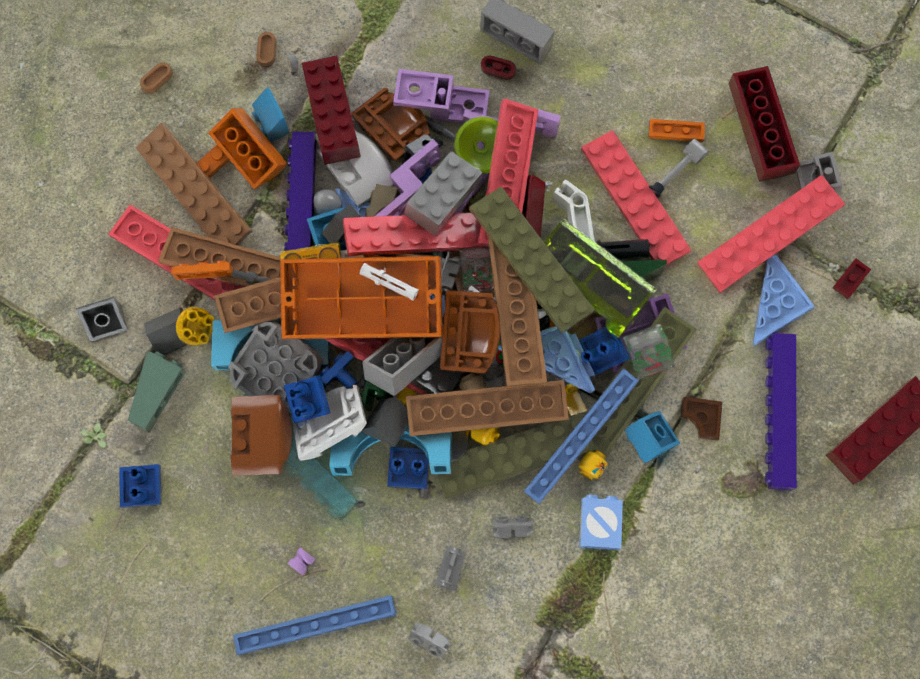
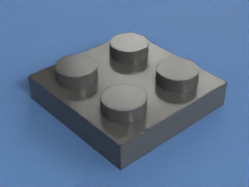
(437, 380)

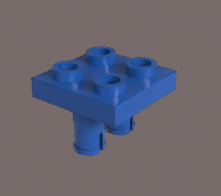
(603, 350)
(339, 372)
(307, 399)
(407, 468)
(140, 485)

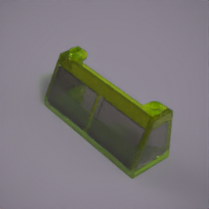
(601, 278)

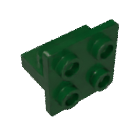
(370, 392)

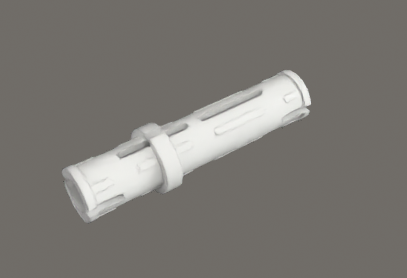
(368, 271)

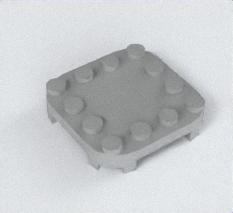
(272, 362)

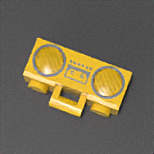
(322, 251)

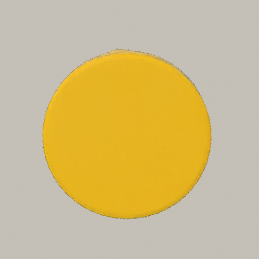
(194, 326)

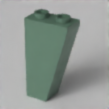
(155, 387)

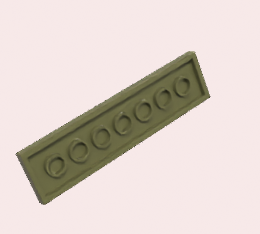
(531, 259)
(678, 334)
(508, 457)

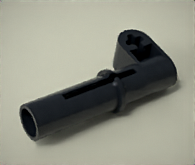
(626, 249)

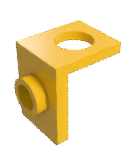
(574, 402)

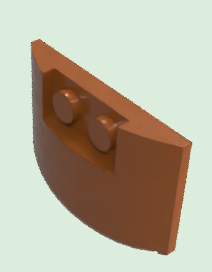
(390, 125)
(469, 332)
(259, 435)

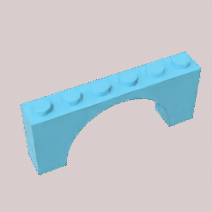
(227, 345)
(435, 446)

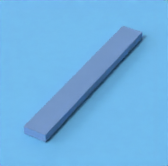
(581, 436)
(314, 625)

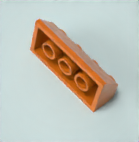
(247, 147)

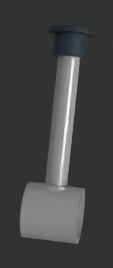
(693, 152)

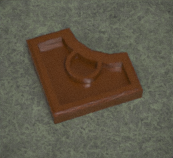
(704, 415)

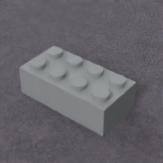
(517, 30)
(442, 193)
(401, 361)

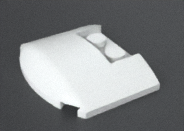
(362, 174)
(322, 432)

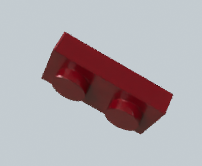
(851, 278)

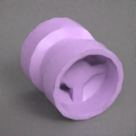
(301, 561)

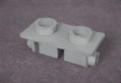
(449, 266)
(502, 526)
(450, 568)
(436, 646)

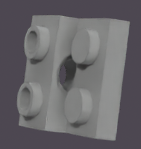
(820, 165)

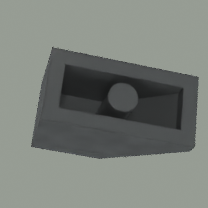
(335, 231)

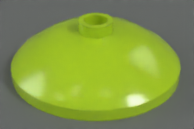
(469, 135)

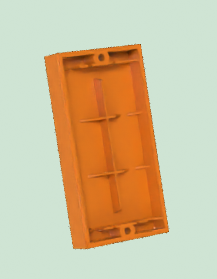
(340, 303)

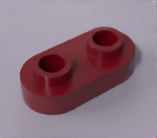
(498, 67)

